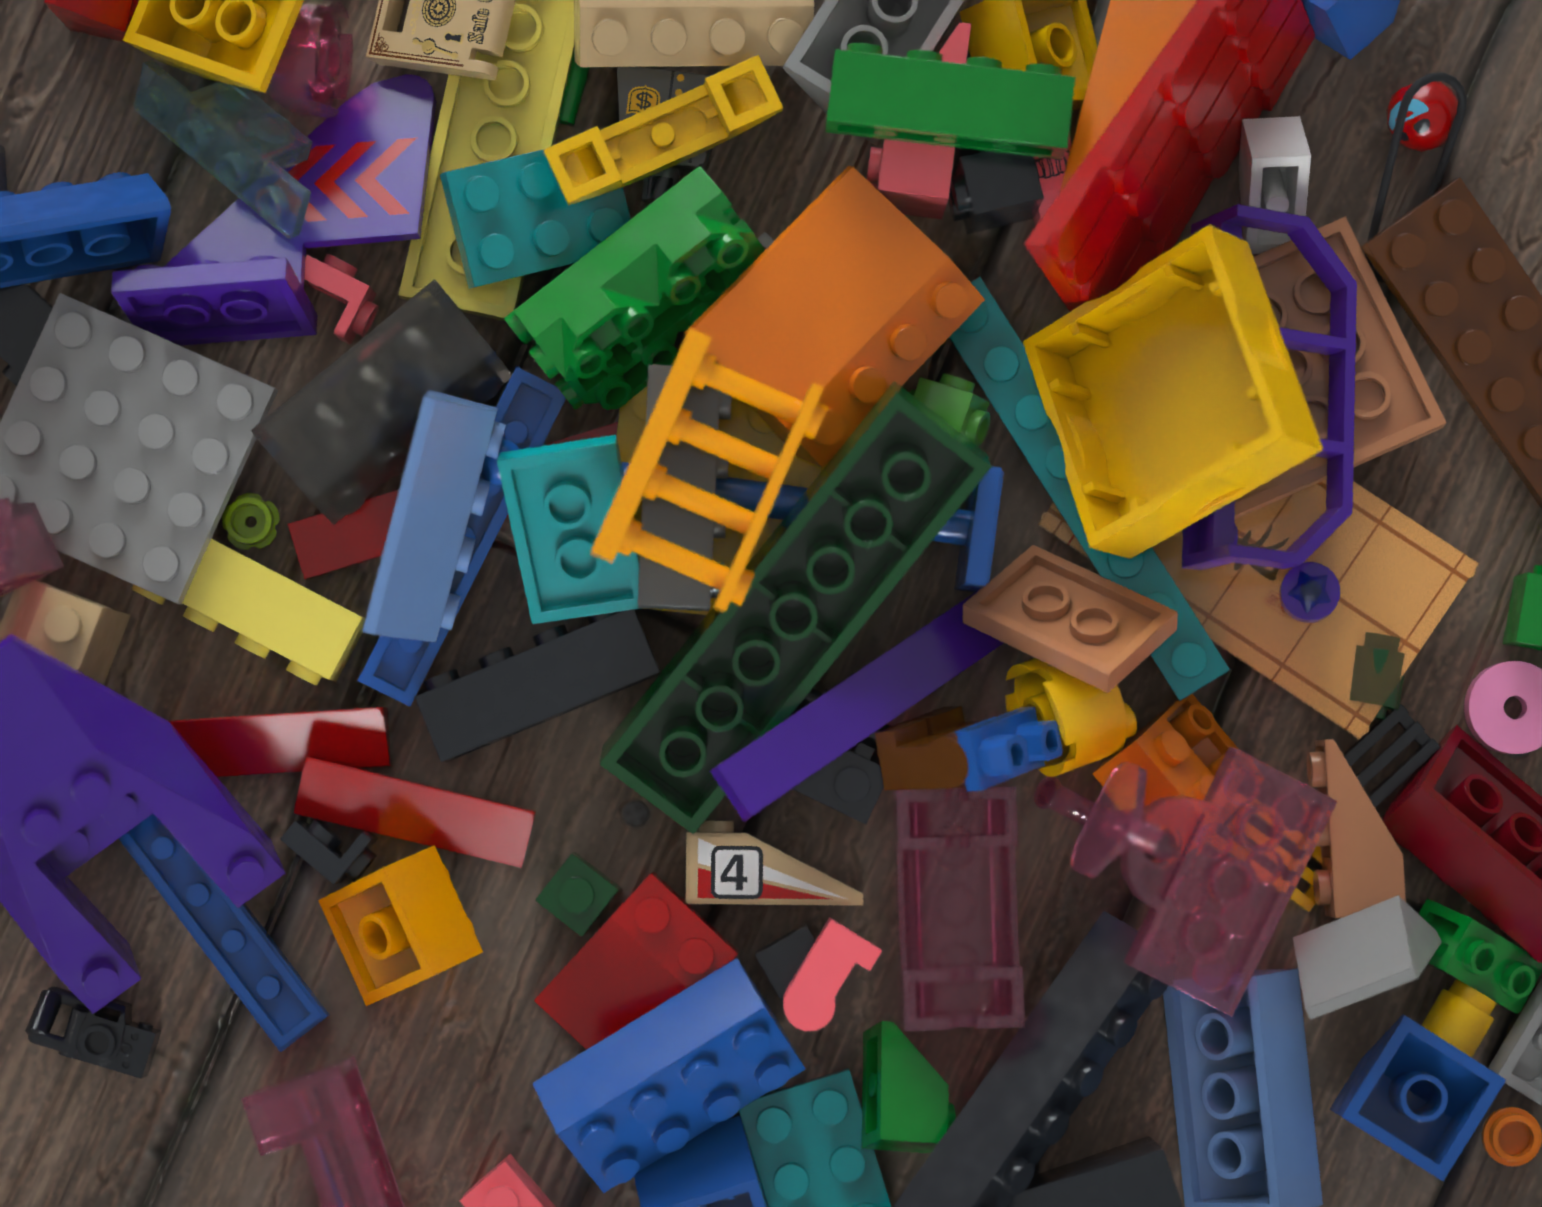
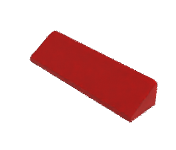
(285, 739)
(414, 811)

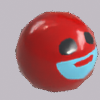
(1427, 117)

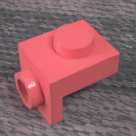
(337, 281)

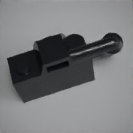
(95, 1037)

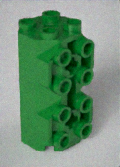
(635, 293)

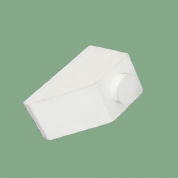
(1273, 173)

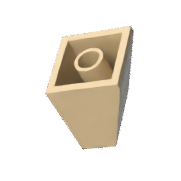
(66, 627)

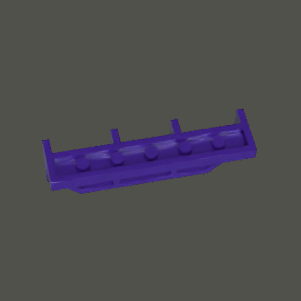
(1215, 537)

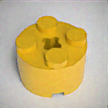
(1088, 719)

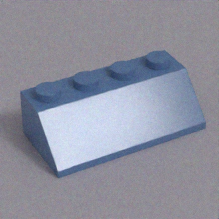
(432, 518)
(1244, 1097)

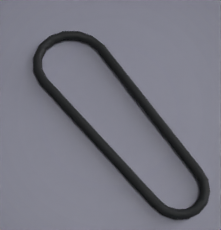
(1397, 133)

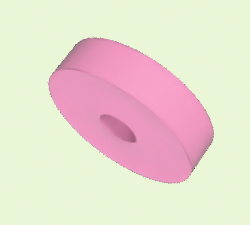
(1486, 712)

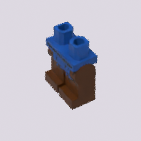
(947, 752)

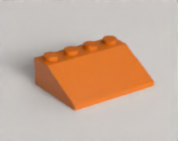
(841, 304)

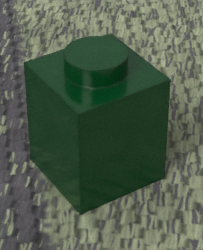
(577, 893)

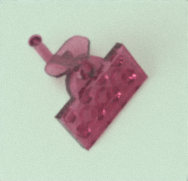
(1217, 869)

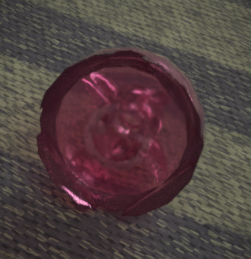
(314, 61)

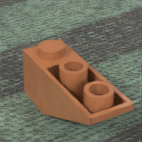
(1356, 848)

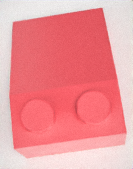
(918, 174)

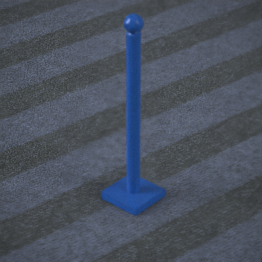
(970, 528)

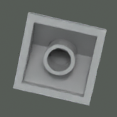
(1362, 955)

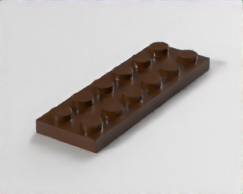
(1473, 314)

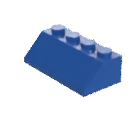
(81, 228)

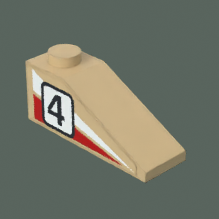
(746, 870)

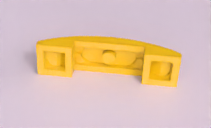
(665, 133)

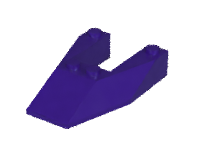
(76, 779)

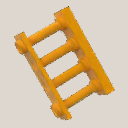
(649, 478)

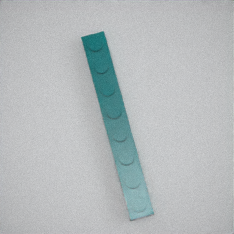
(1006, 378)

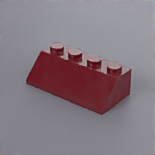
(1477, 833)

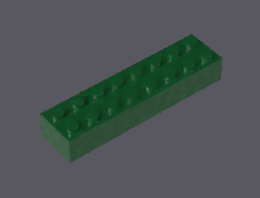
(807, 601)

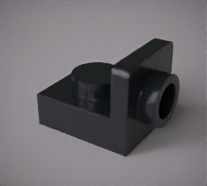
(319, 848)

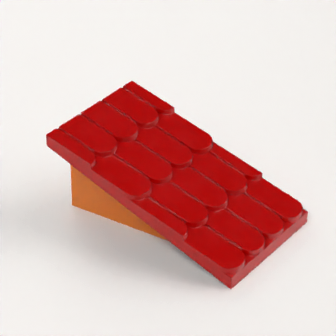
(1159, 130)

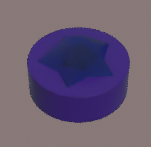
(1309, 592)

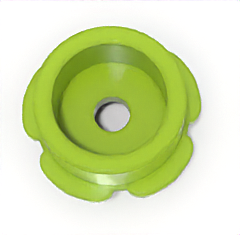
(248, 506)

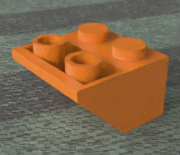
(1176, 749)

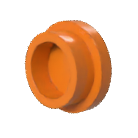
(1511, 1136)

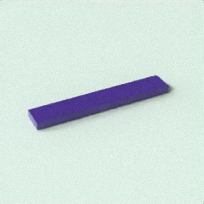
(851, 711)

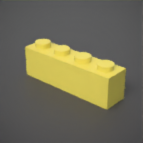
(270, 613)

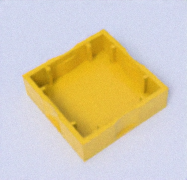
(1171, 394)

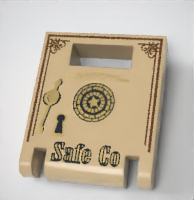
(441, 35)

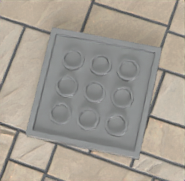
(127, 445)

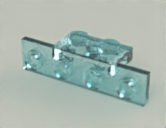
(234, 140)

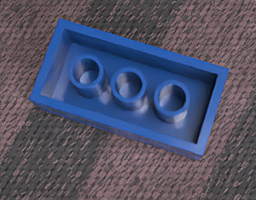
(668, 1076)

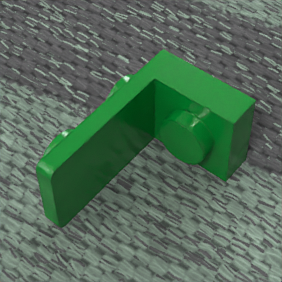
(1481, 957)

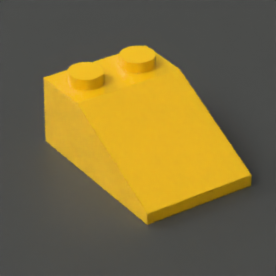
(216, 38)

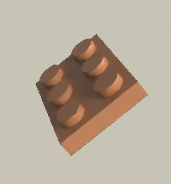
(1070, 618)

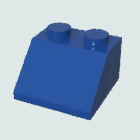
(1418, 1096)

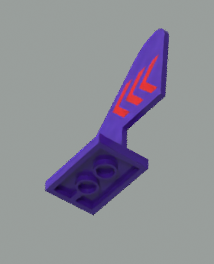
(249, 278)

